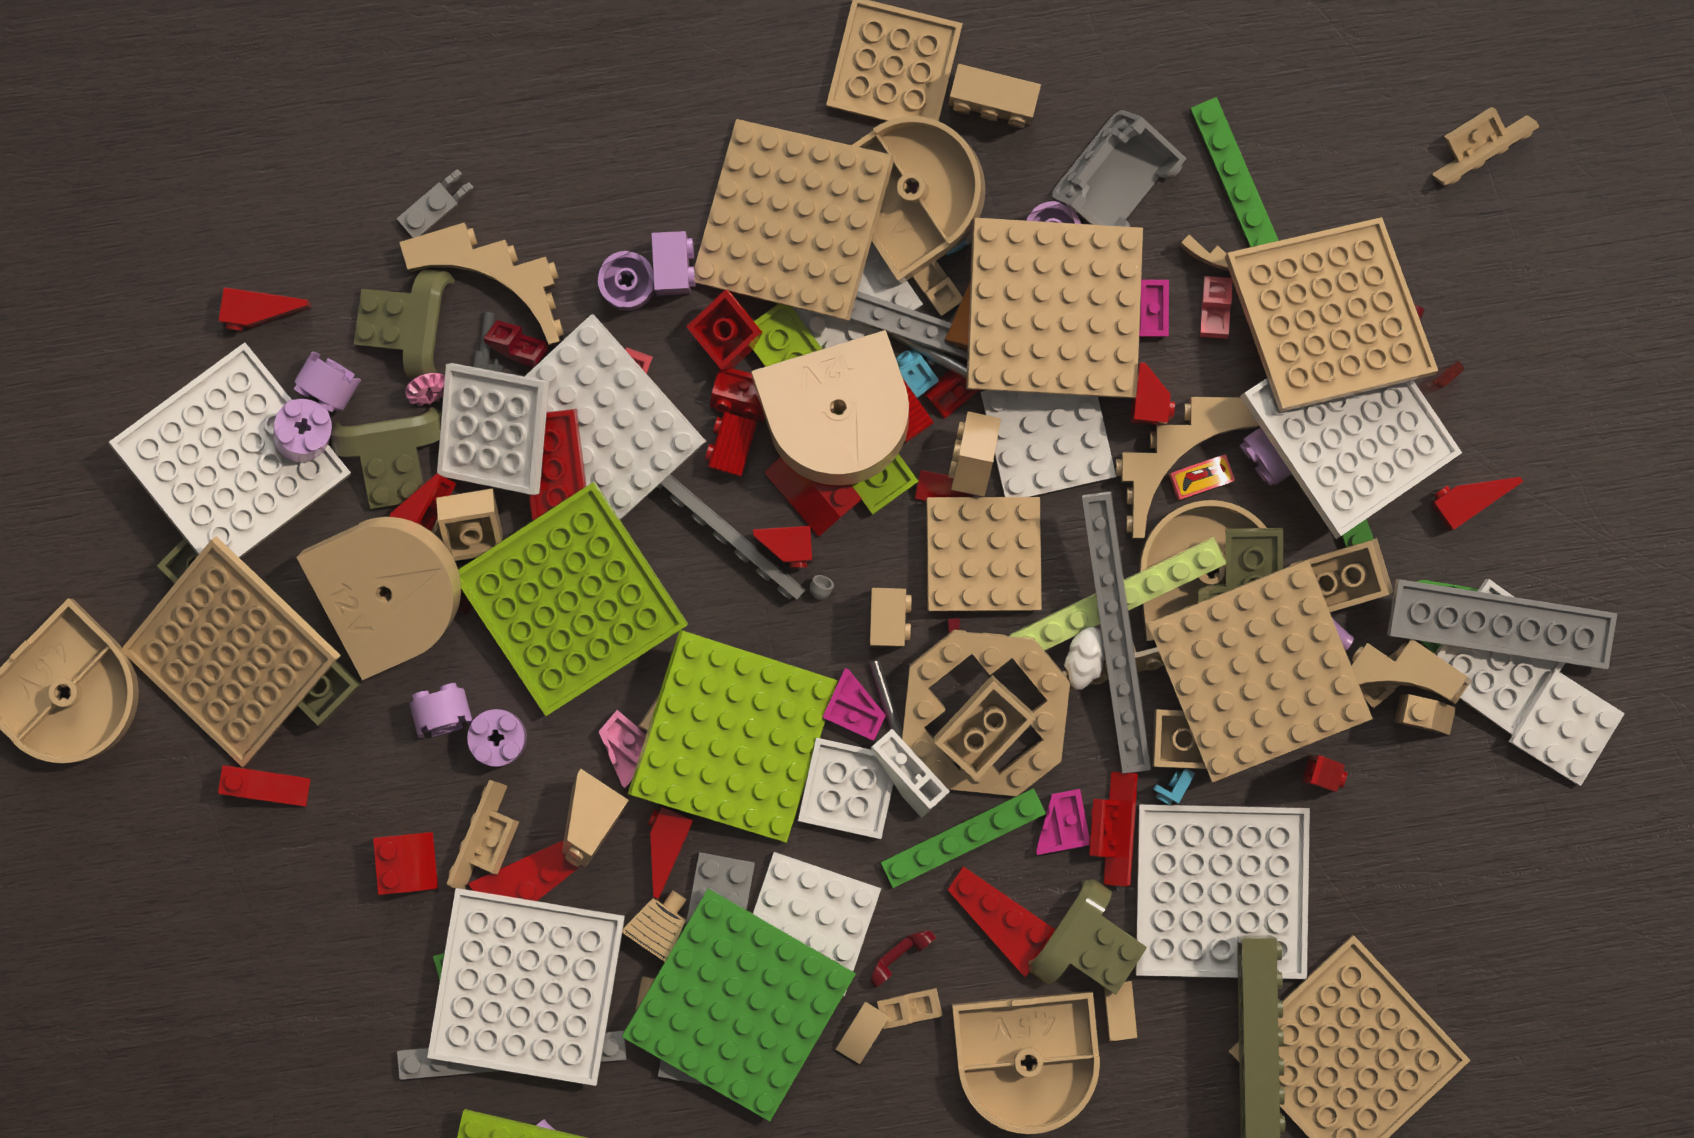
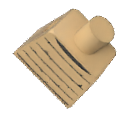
(658, 925)

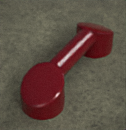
(919, 940)

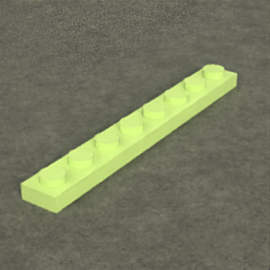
(1139, 589)

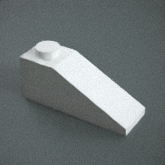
(909, 774)

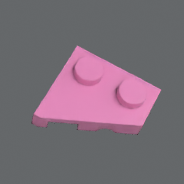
(623, 745)

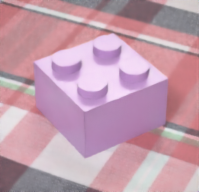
(671, 263)

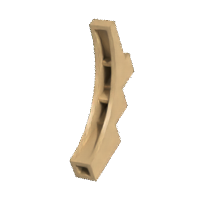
(454, 249)
(1145, 470)
(1413, 668)

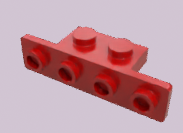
(1114, 828)

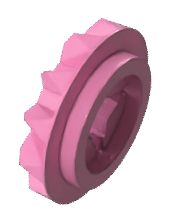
(418, 391)

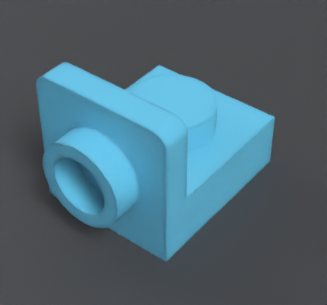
(916, 372)
(1179, 782)

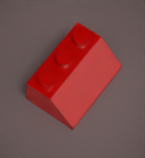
(816, 502)

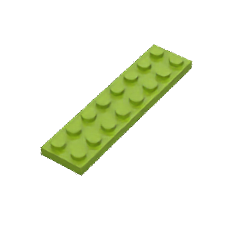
(788, 338)

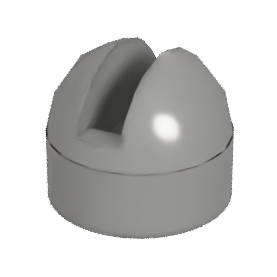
(821, 587)

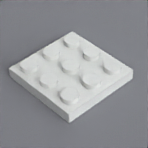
(1566, 727)
(846, 789)

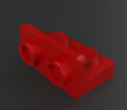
(736, 394)

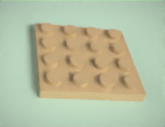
(893, 62)
(983, 554)

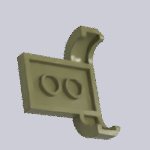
(404, 321)
(389, 454)
(1248, 556)
(1089, 943)

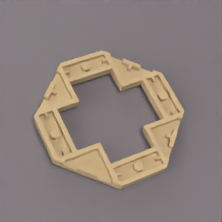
(992, 653)

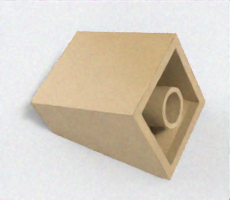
(590, 818)

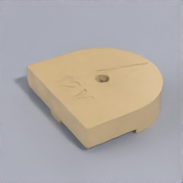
(950, 192)
(848, 378)
(1179, 532)
(351, 580)
(74, 654)
(1049, 1028)

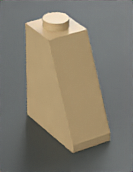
(1424, 714)

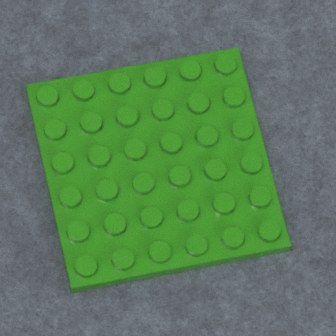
(738, 1004)

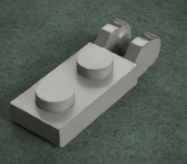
(433, 206)

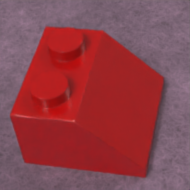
(725, 331)
(1152, 400)
(788, 544)
(405, 863)

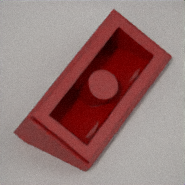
(949, 392)
(936, 485)

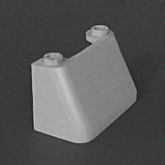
(1117, 170)

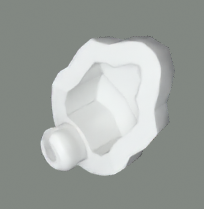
(1085, 658)

